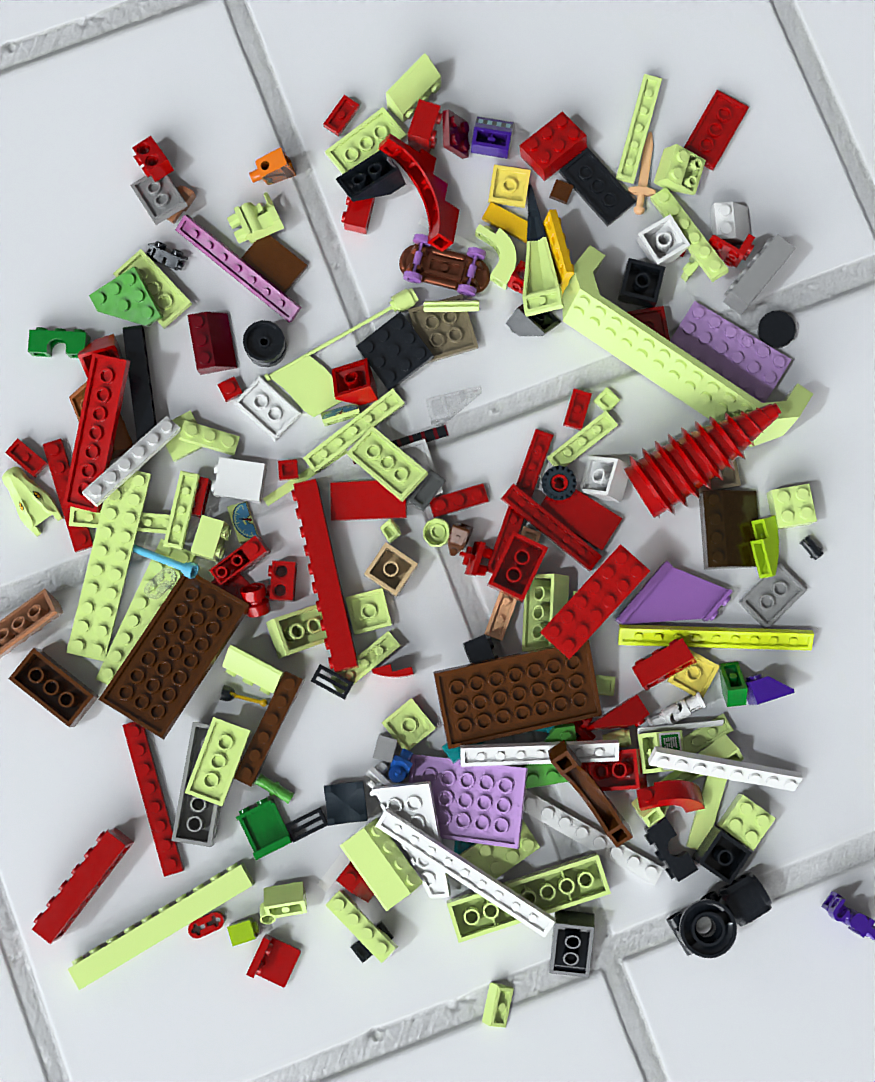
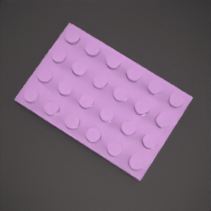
(730, 352)
(474, 801)

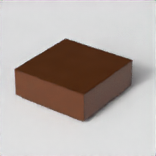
(561, 191)

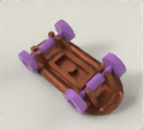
(445, 269)

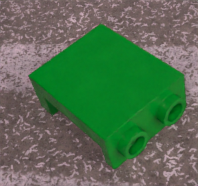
(264, 828)

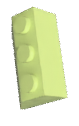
(415, 84)
(252, 670)

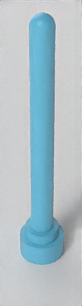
(188, 569)

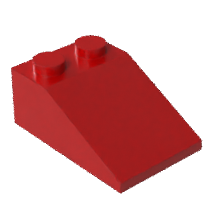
(619, 774)

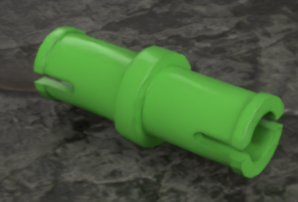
(274, 788)

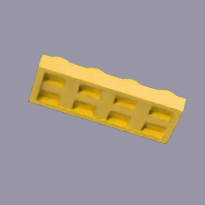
(558, 248)

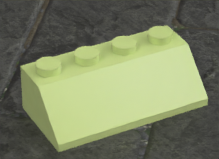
(542, 602)
(381, 864)

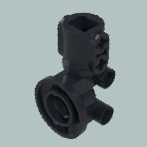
(736, 903)

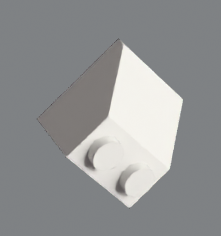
(730, 222)
(663, 241)
(604, 478)

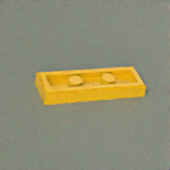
(506, 221)

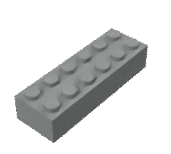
(195, 818)

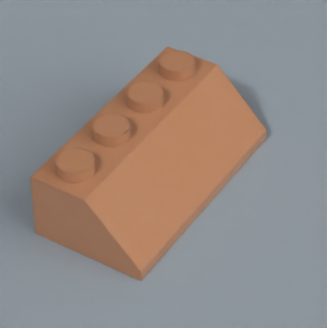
(27, 620)

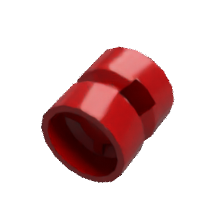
(254, 595)

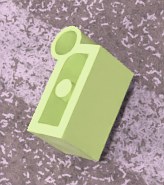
(283, 901)

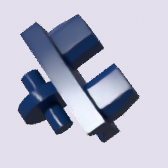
(400, 766)

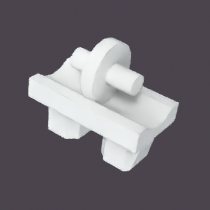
(377, 778)

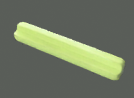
(451, 306)

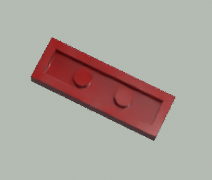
(458, 500)

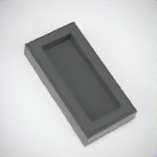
(427, 490)

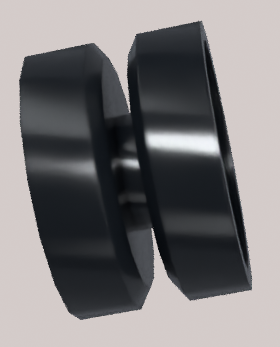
(269, 333)

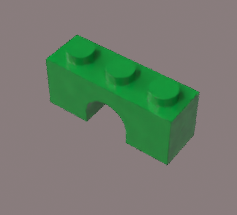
(43, 340)

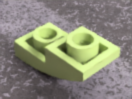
(689, 268)

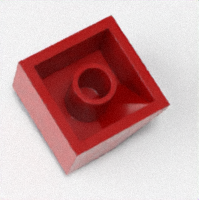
(423, 126)

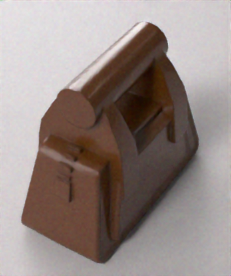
(459, 537)

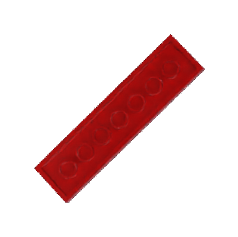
(96, 427)

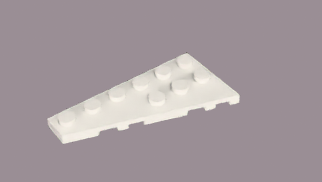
(417, 806)

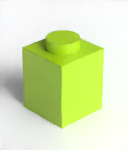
(243, 931)

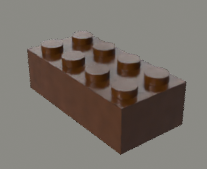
(53, 687)

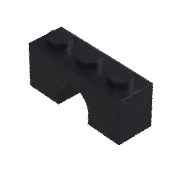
(678, 865)

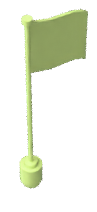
(310, 382)

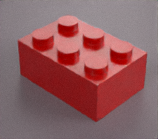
(553, 146)
(517, 566)

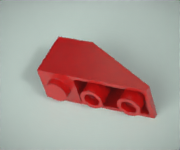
(240, 560)

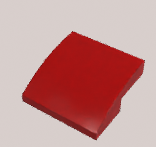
(387, 671)

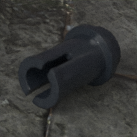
(812, 549)

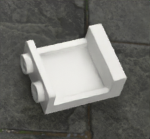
(239, 479)

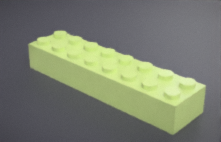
(548, 889)

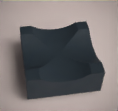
(345, 803)

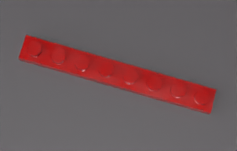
(153, 798)

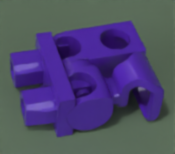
(855, 920)

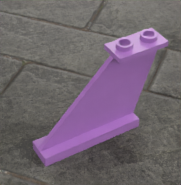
(674, 597)

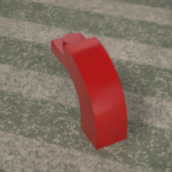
(671, 792)

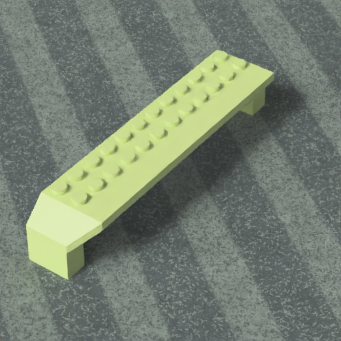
(660, 358)

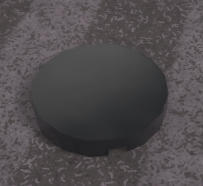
(776, 329)

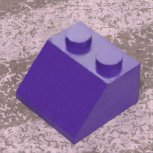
(765, 689)

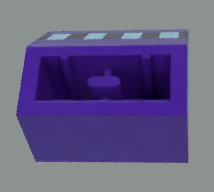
(491, 137)

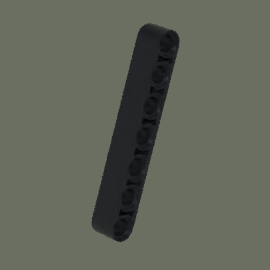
(139, 380)

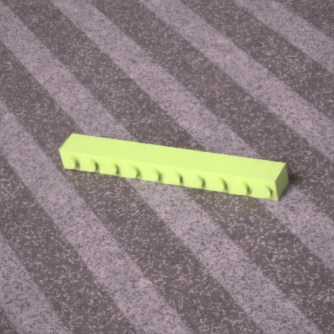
(160, 926)

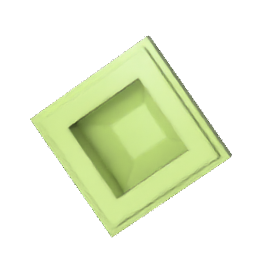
(390, 530)

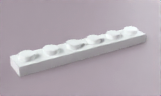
(131, 461)

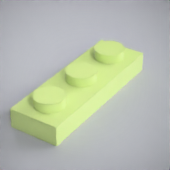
(209, 437)

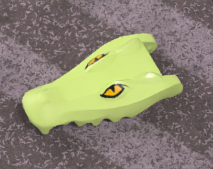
(30, 500)

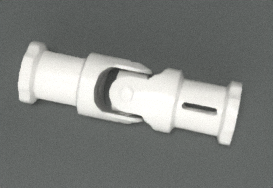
(687, 706)

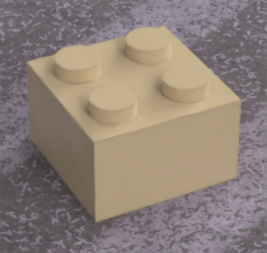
(391, 569)

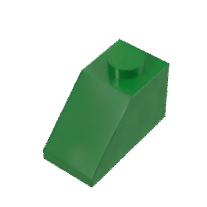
(733, 684)

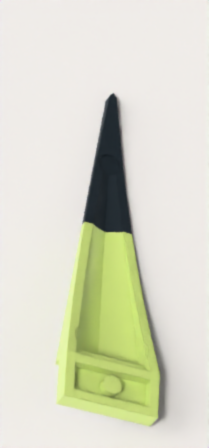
(541, 282)

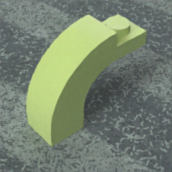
(506, 252)

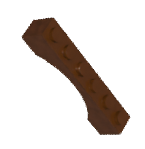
(268, 728)
(577, 775)

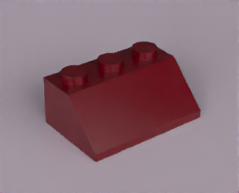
(212, 342)

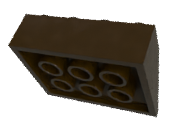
(727, 528)

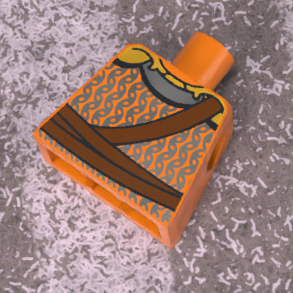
(273, 167)

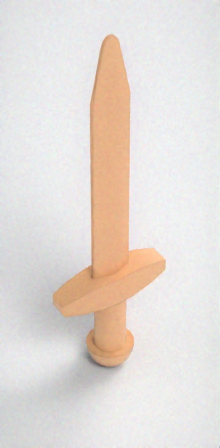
(642, 190)

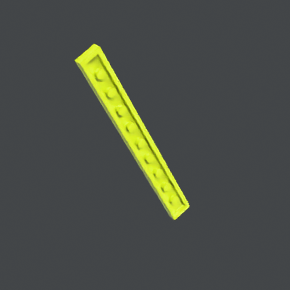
(716, 637)

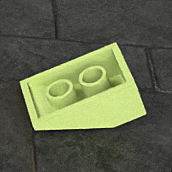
(296, 631)

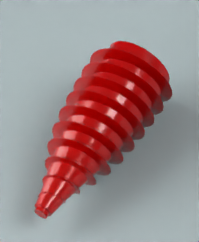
(695, 458)

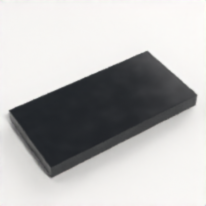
(597, 186)

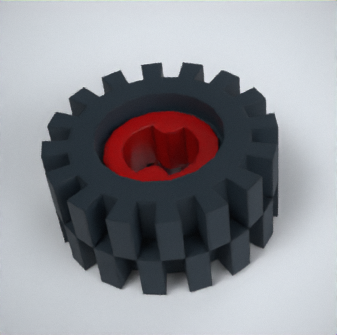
(569, 482)

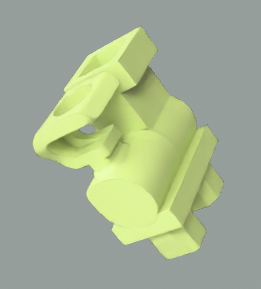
(253, 223)

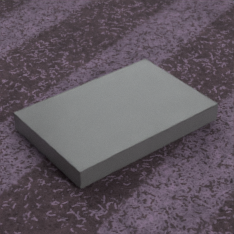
(159, 198)
(772, 596)

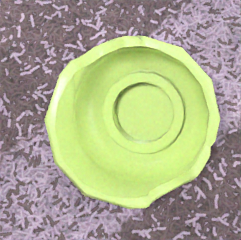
(436, 532)

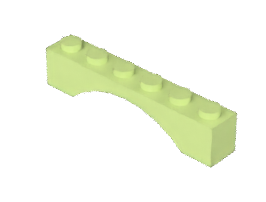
(720, 748)

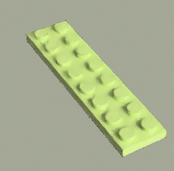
(140, 612)

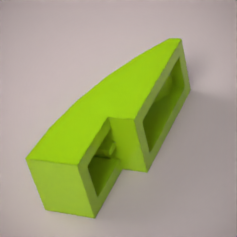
(765, 546)

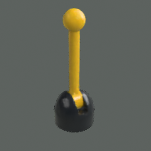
(229, 694)

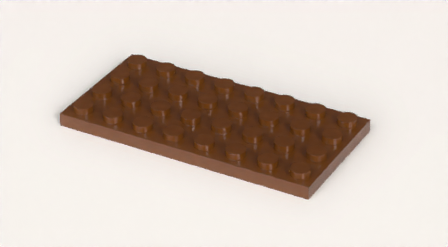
(174, 654)
(516, 694)

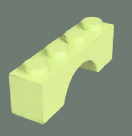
(367, 933)

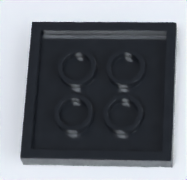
(395, 351)

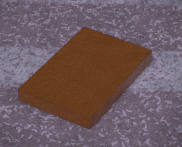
(275, 262)

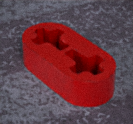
(208, 928)

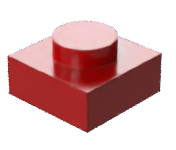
(230, 389)
(288, 470)

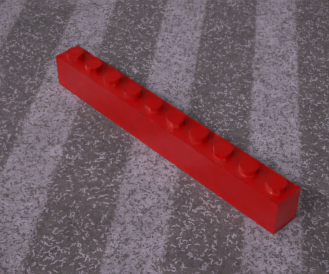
(326, 576)

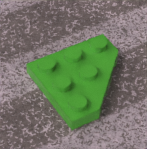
(127, 299)
(547, 774)

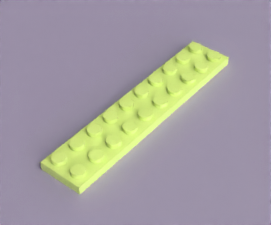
(108, 568)

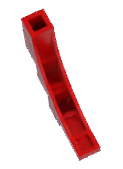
(432, 189)

